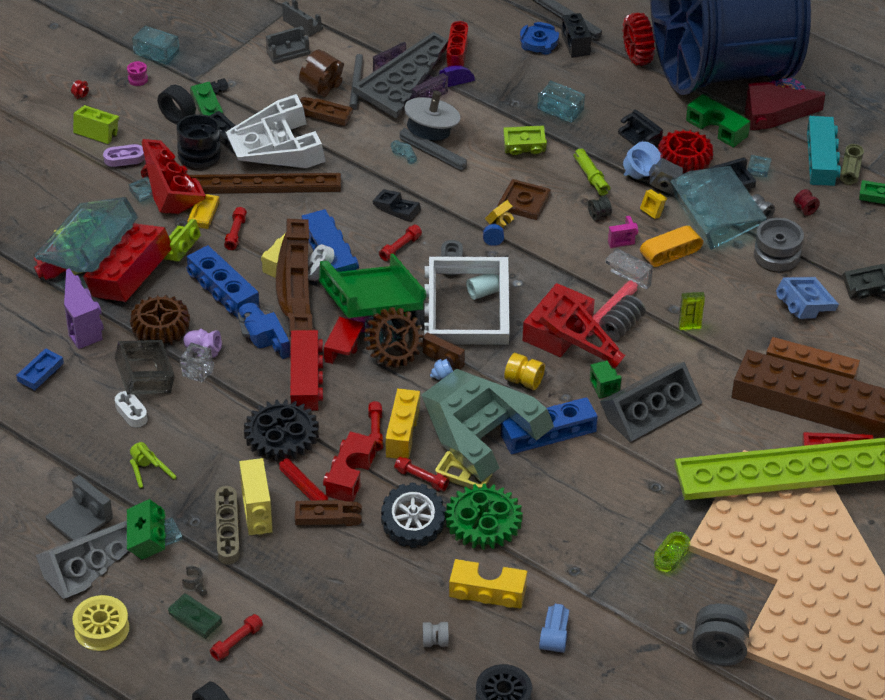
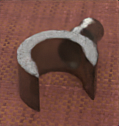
(197, 584)

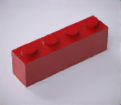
(305, 369)

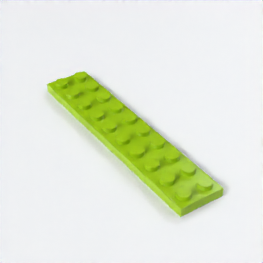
(781, 469)

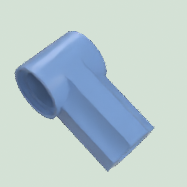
(554, 633)

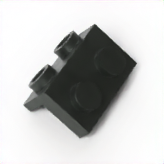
(865, 281)

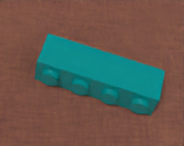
(822, 150)

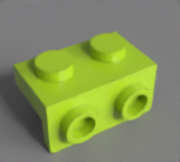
(524, 139)
(182, 240)

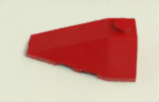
(170, 184)

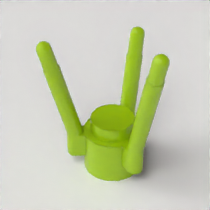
(143, 456)

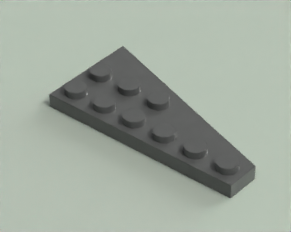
(393, 83)

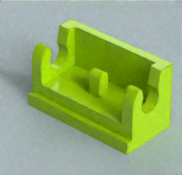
(95, 124)

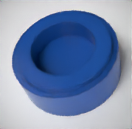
(493, 234)

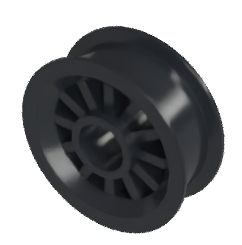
(503, 683)

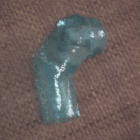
(405, 150)

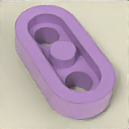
(123, 155)

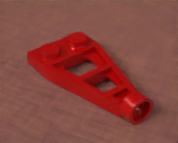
(560, 312)

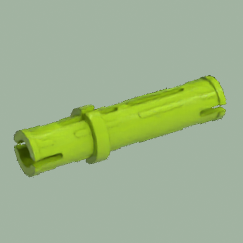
(594, 176)

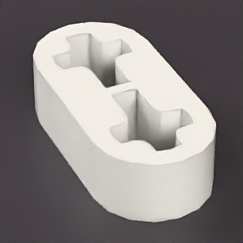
(321, 253)
(127, 411)

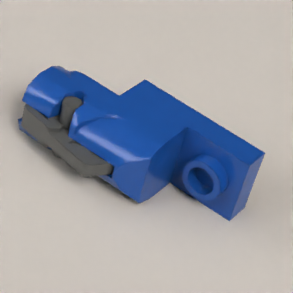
(263, 329)

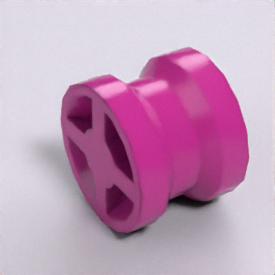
(137, 73)

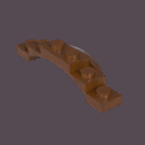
(293, 275)

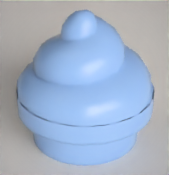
(441, 369)

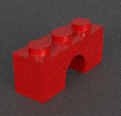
(354, 452)

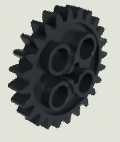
(281, 430)

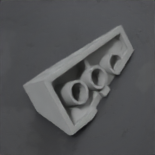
(81, 561)

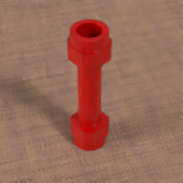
(412, 234)
(232, 238)
(375, 414)
(405, 465)
(221, 649)

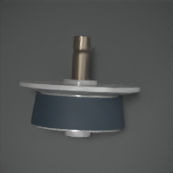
(431, 117)

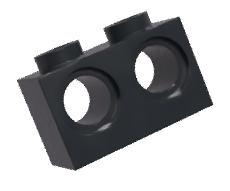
(576, 35)

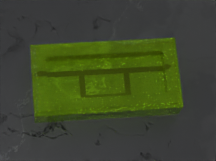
(691, 310)

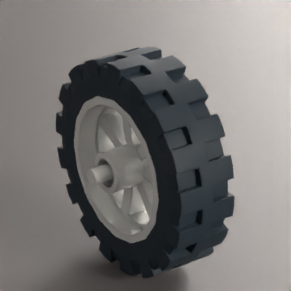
(421, 534)

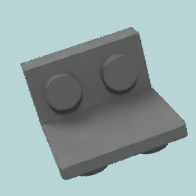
(83, 512)

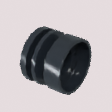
(198, 141)

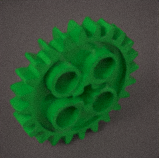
(483, 516)

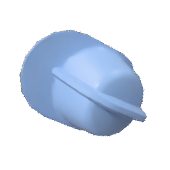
(640, 160)

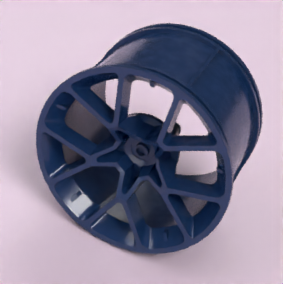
(729, 40)

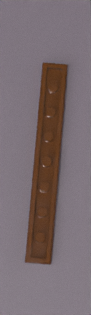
(269, 183)

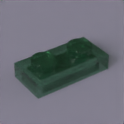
(195, 615)

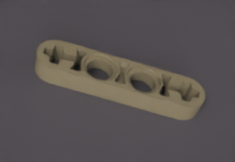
(229, 524)

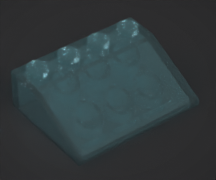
(717, 204)
(88, 234)

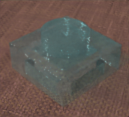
(759, 166)
(141, 189)
(172, 532)

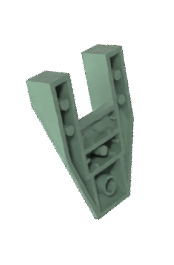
(470, 407)

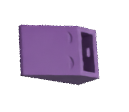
(81, 313)

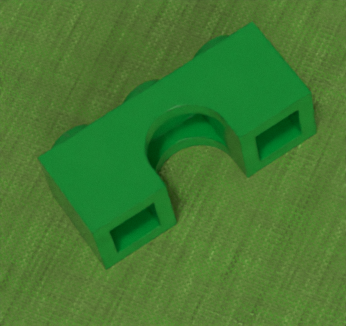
(705, 112)

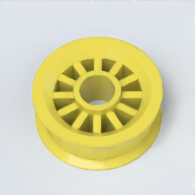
(101, 623)

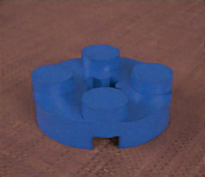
(530, 38)

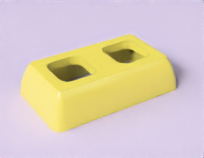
(463, 480)

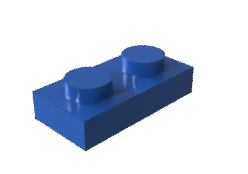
(40, 369)

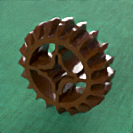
(173, 318)
(387, 330)

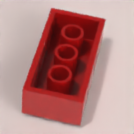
(129, 263)

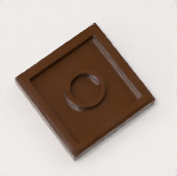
(526, 198)

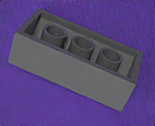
(651, 401)

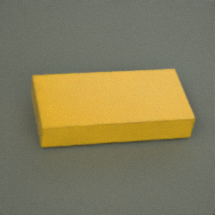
(205, 211)

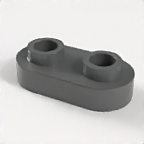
(451, 249)

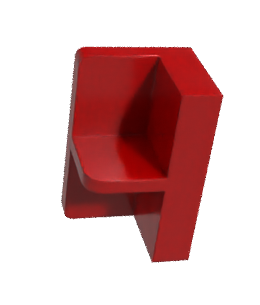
(342, 339)

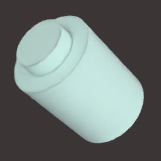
(482, 285)

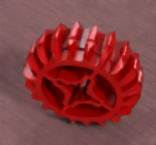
(638, 38)
(687, 150)

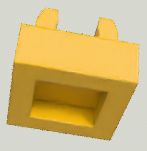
(653, 203)
(501, 213)

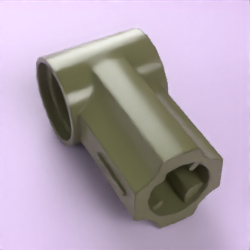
(851, 164)

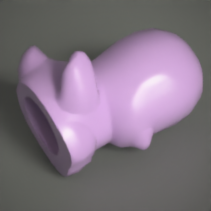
(210, 340)

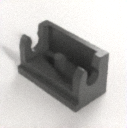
(298, 18)
(287, 45)

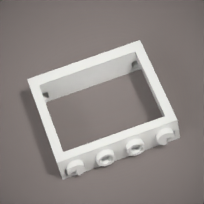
(469, 265)

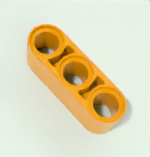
(671, 246)

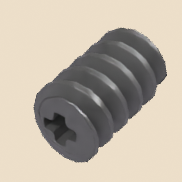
(622, 316)

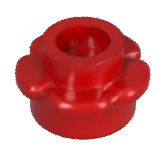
(80, 89)

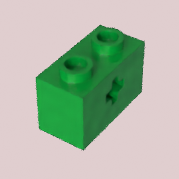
(146, 529)

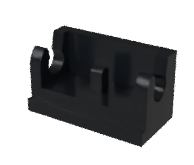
(640, 129)

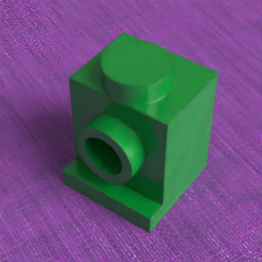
(604, 379)

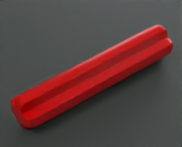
(301, 480)

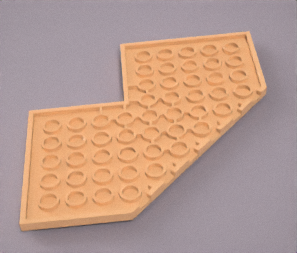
(828, 589)

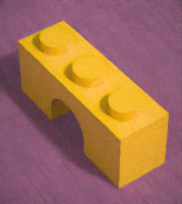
(401, 424)
(506, 590)

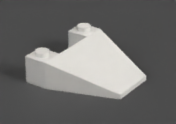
(269, 138)

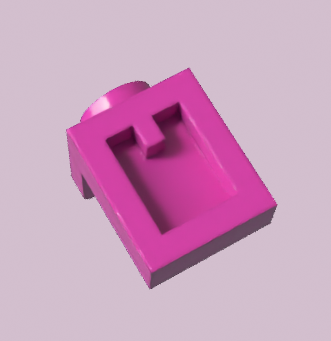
(623, 234)

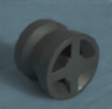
(599, 208)

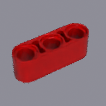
(457, 44)

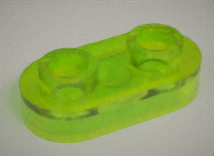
(668, 555)

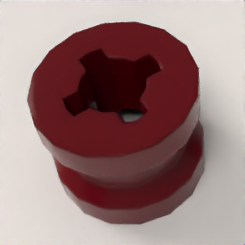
(807, 202)

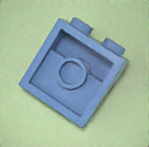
(805, 296)

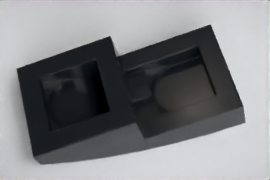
(393, 204)

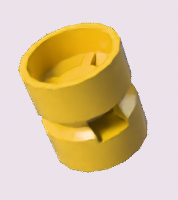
(527, 372)

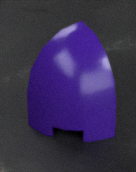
(457, 75)

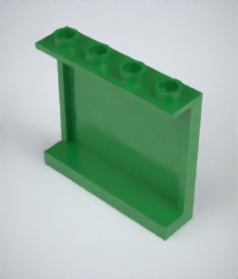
(372, 289)

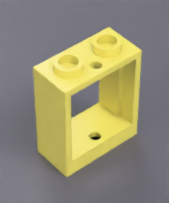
(256, 496)

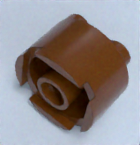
(321, 72)

